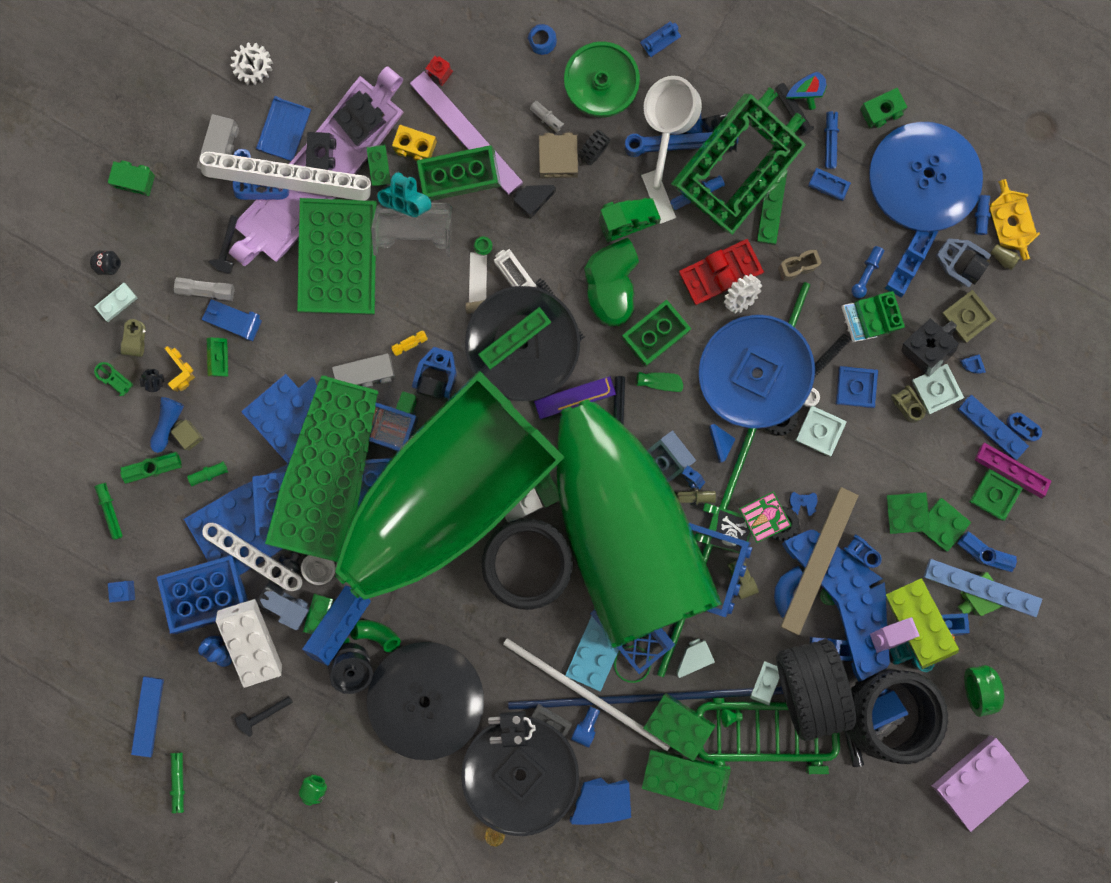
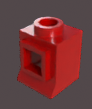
(440, 69)

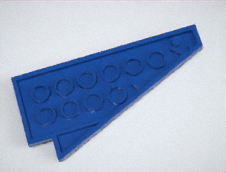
(281, 413)

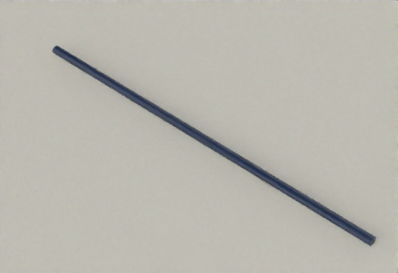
(637, 698)

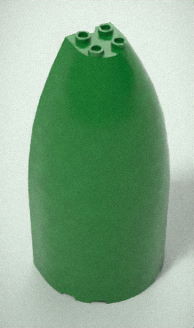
(443, 490)
(627, 529)

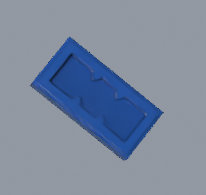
(829, 184)

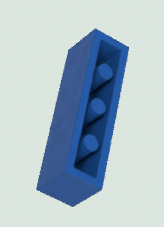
(335, 626)

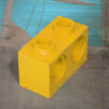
(416, 140)

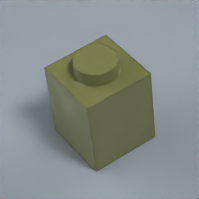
(186, 434)

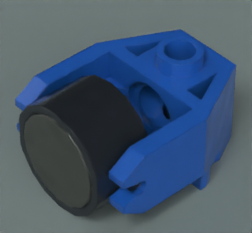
(432, 387)

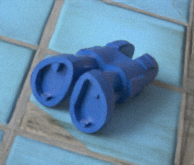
(213, 651)

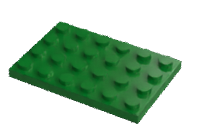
(336, 257)

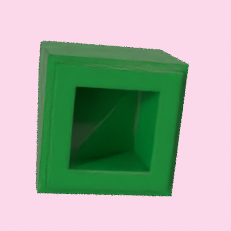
(407, 402)

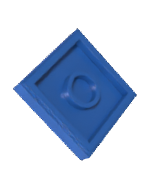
(856, 387)

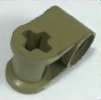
(133, 341)
(908, 403)

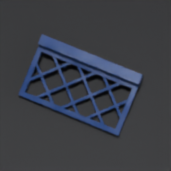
(661, 638)

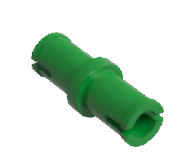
(207, 473)

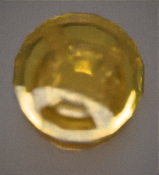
(493, 841)

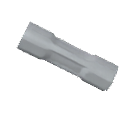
(204, 289)

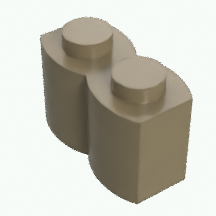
(804, 264)

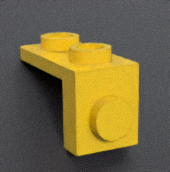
(182, 381)

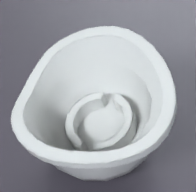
(317, 570)

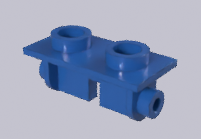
(661, 39)

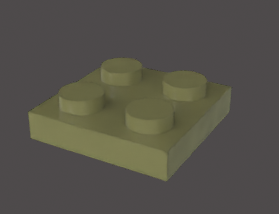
(969, 316)

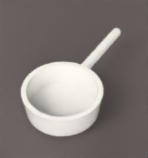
(671, 108)

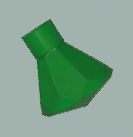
(729, 717)

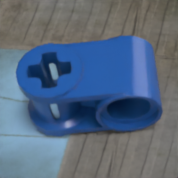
(862, 551)

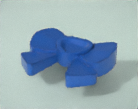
(809, 501)

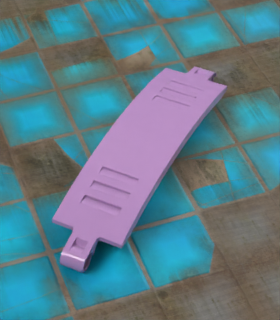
(274, 224)

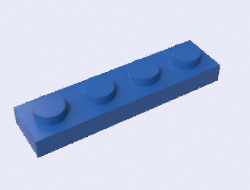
(993, 427)

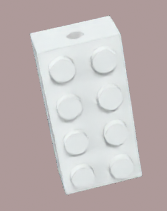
(249, 643)

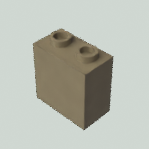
(558, 156)

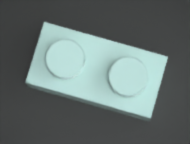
(116, 302)
(766, 683)

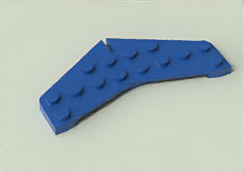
(860, 607)

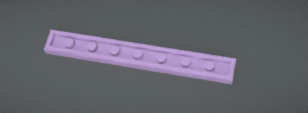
(461, 126)

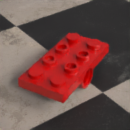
(719, 271)

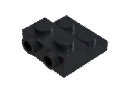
(360, 118)

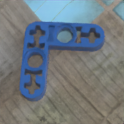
(250, 189)

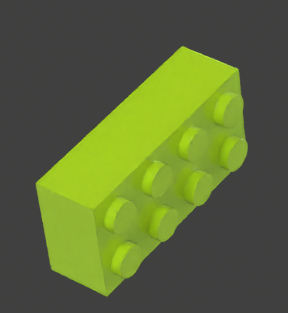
(934, 638)

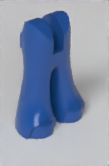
(169, 413)

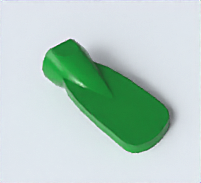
(660, 381)

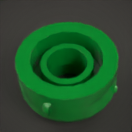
(984, 690)

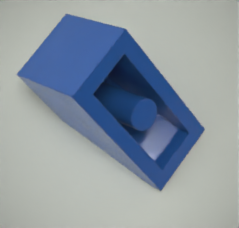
(957, 623)

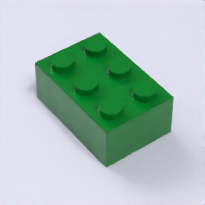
(656, 333)
(679, 726)

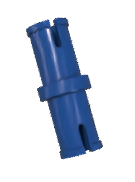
(982, 215)

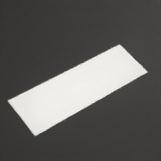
(660, 197)
(478, 277)

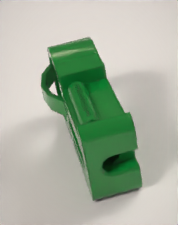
(115, 380)

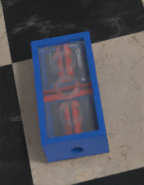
(391, 427)

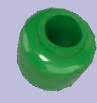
(312, 790)

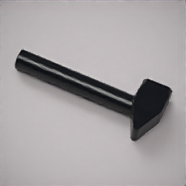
(222, 264)
(245, 724)

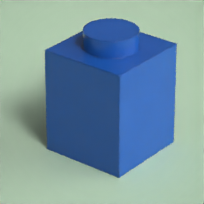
(121, 591)

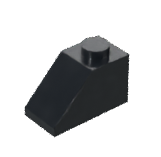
(533, 198)

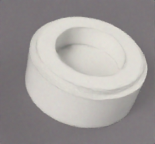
(813, 398)

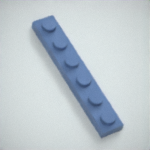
(982, 588)

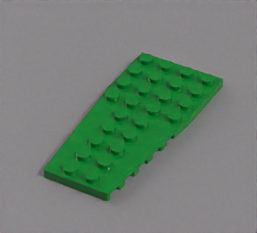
(325, 471)

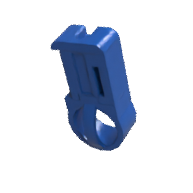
(693, 477)

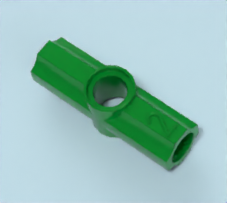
(140, 470)

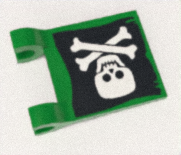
(727, 523)

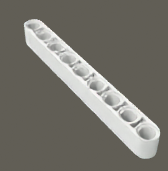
(234, 169)

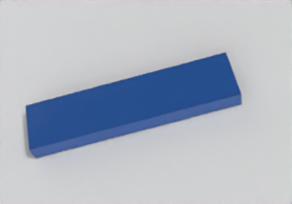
(147, 716)

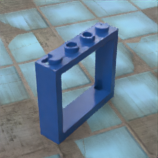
(739, 571)

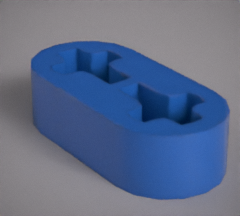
(1027, 423)

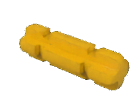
(409, 343)

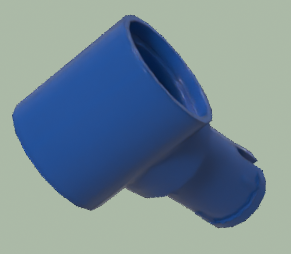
(585, 731)

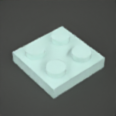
(938, 389)
(820, 431)

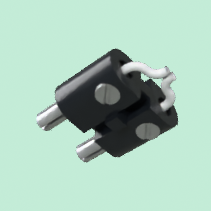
(513, 729)

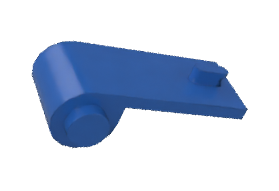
(232, 320)

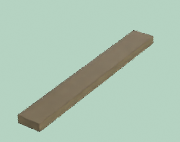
(819, 561)

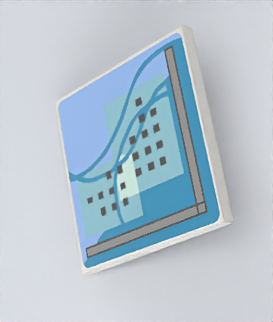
(853, 323)

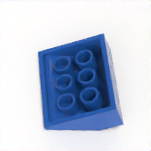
(198, 592)

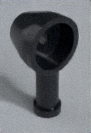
(712, 122)

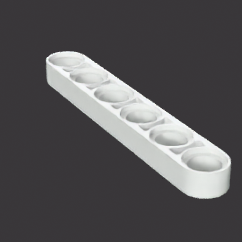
(253, 554)

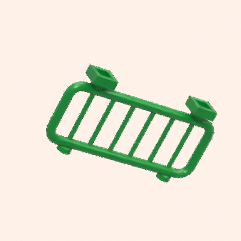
(719, 759)

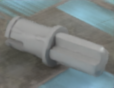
(546, 116)

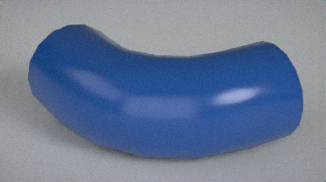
(785, 589)

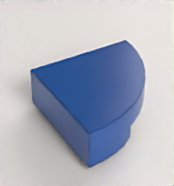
(973, 364)

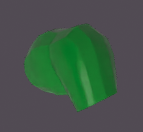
(609, 284)

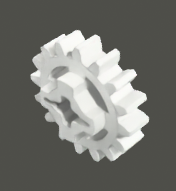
(259, 59)
(743, 293)

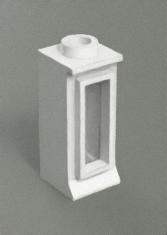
(512, 269)

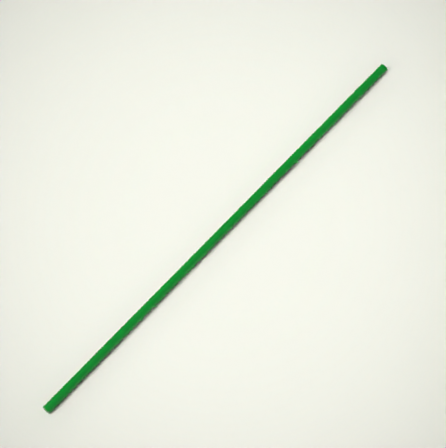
(731, 485)

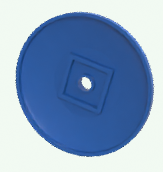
(910, 196)
(750, 345)

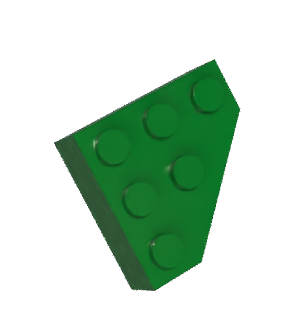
(627, 218)

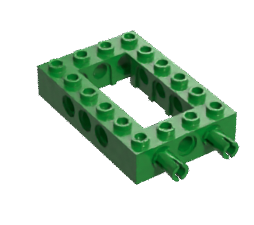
(784, 150)

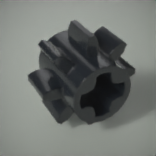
(151, 380)

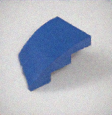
(602, 803)

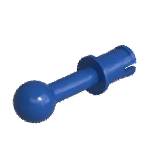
(859, 290)

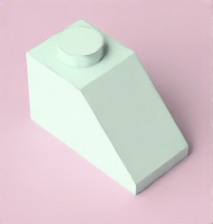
(694, 658)

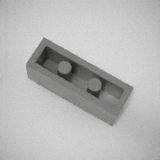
(219, 136)
(366, 371)

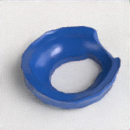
(549, 45)

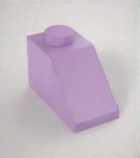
(894, 635)

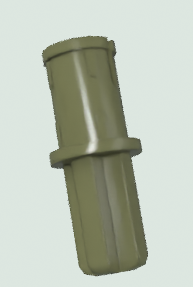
(696, 496)

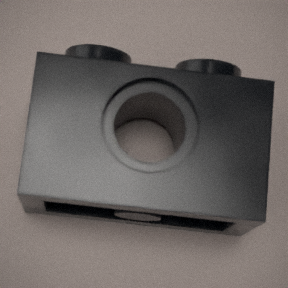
(315, 142)

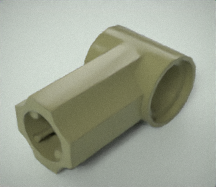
(747, 583)

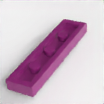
(1013, 470)

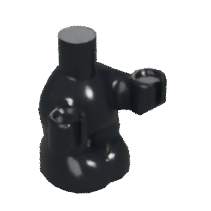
(290, 563)

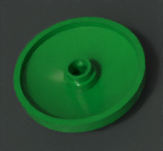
(601, 79)

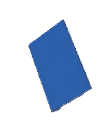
(283, 129)

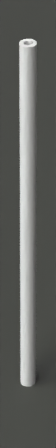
(583, 692)

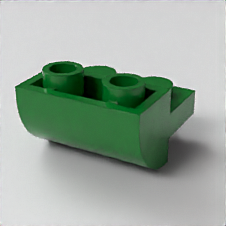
(879, 315)

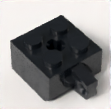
(939, 340)

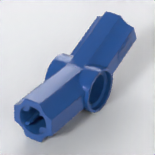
(996, 558)

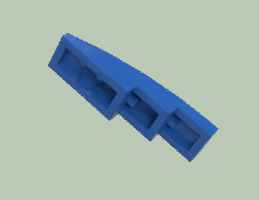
(910, 262)

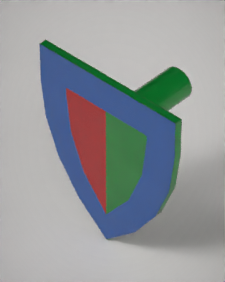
(809, 87)

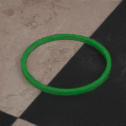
(622, 678)

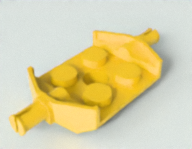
(1013, 205)

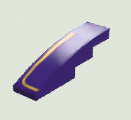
(572, 397)

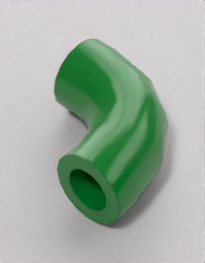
(377, 632)

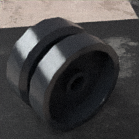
(350, 669)

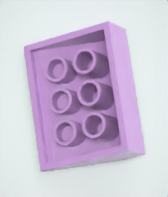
(980, 782)

